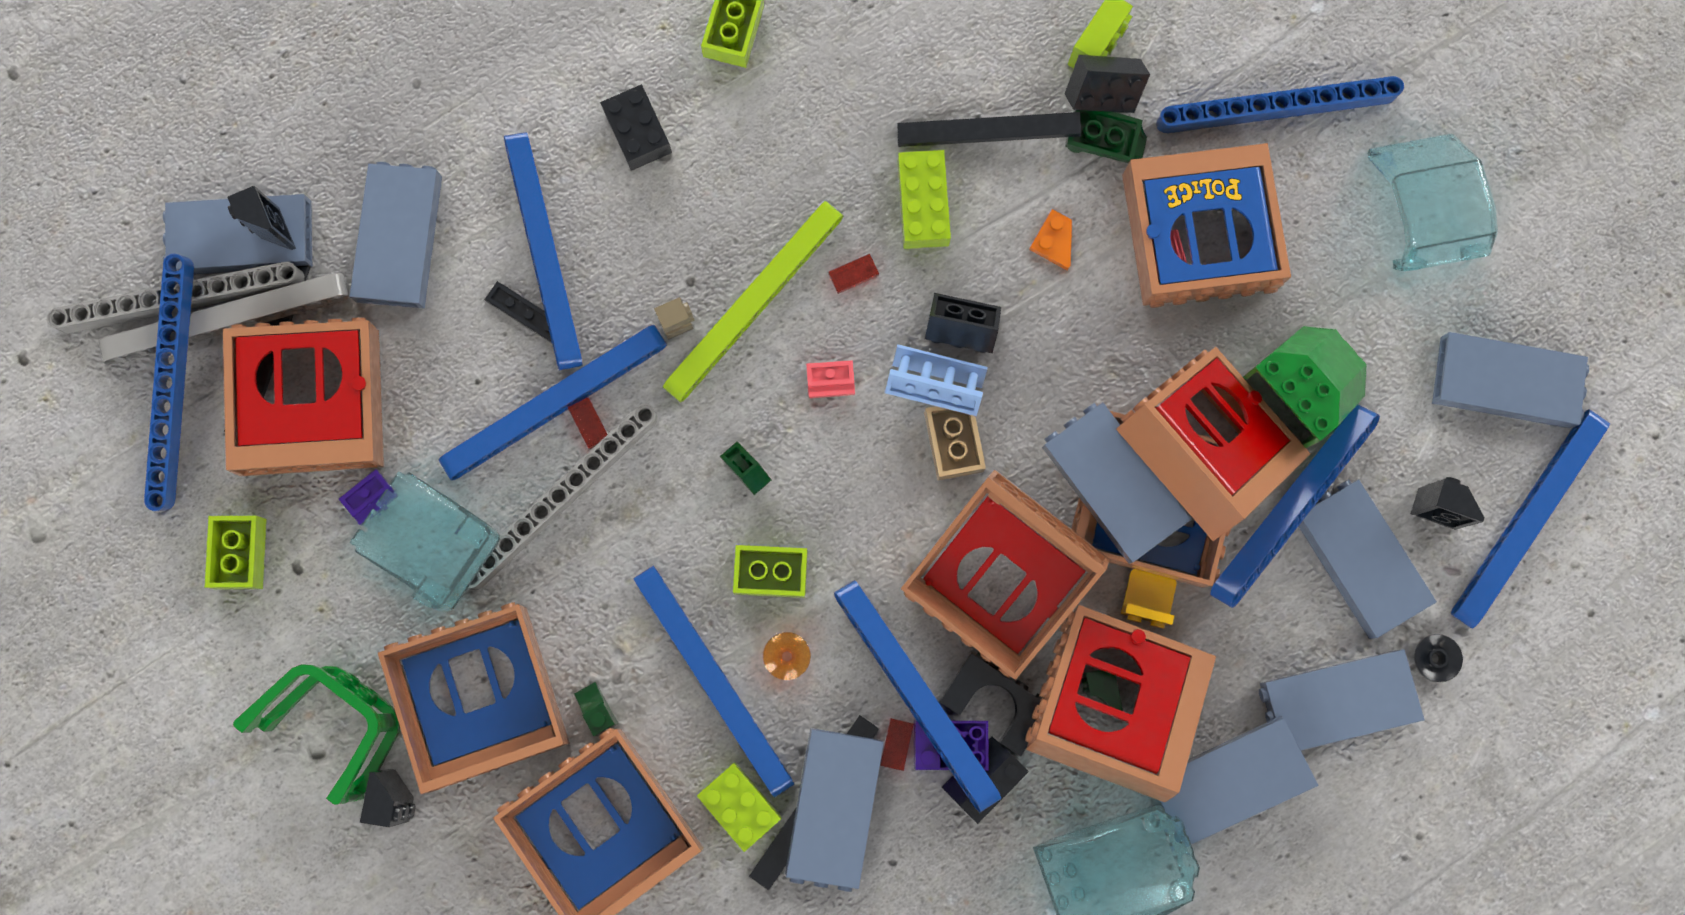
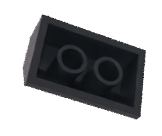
(260, 216)
(963, 323)
(1447, 504)
(1003, 771)
(387, 800)

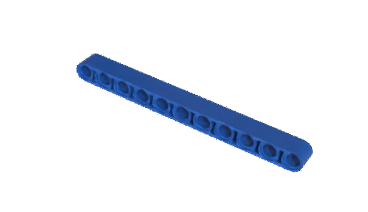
(1287, 98)
(543, 251)
(161, 392)
(552, 402)
(1294, 506)
(1529, 519)
(714, 681)
(917, 697)

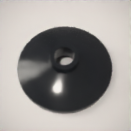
(1449, 658)

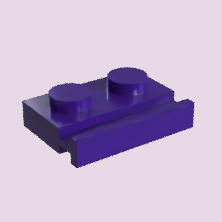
(364, 496)

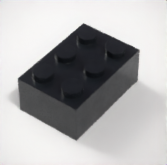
(1106, 84)
(636, 127)

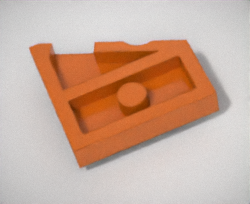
(1054, 240)

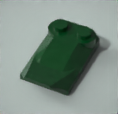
(1109, 136)

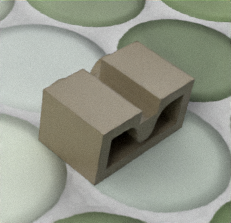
(675, 317)

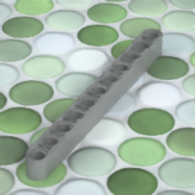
(143, 299)
(245, 311)
(572, 492)

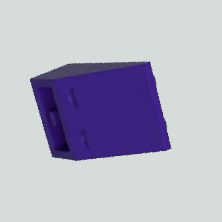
(974, 734)

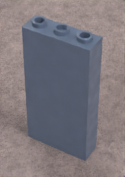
(396, 235)
(222, 245)
(1510, 380)
(1115, 483)
(1365, 559)
(1345, 699)
(1240, 780)
(834, 809)

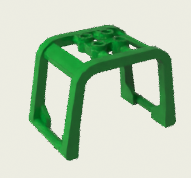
(351, 691)

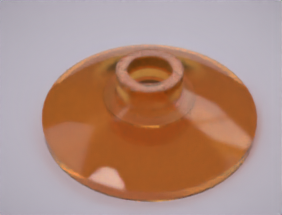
(774, 653)

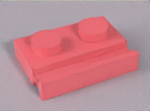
(830, 379)

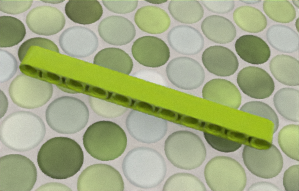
(753, 301)

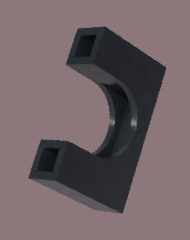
(976, 674)

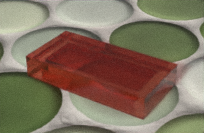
(853, 273)
(588, 422)
(896, 744)

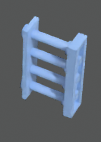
(932, 391)

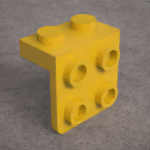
(1149, 598)

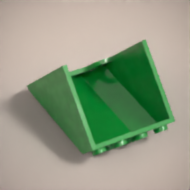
(1315, 378)

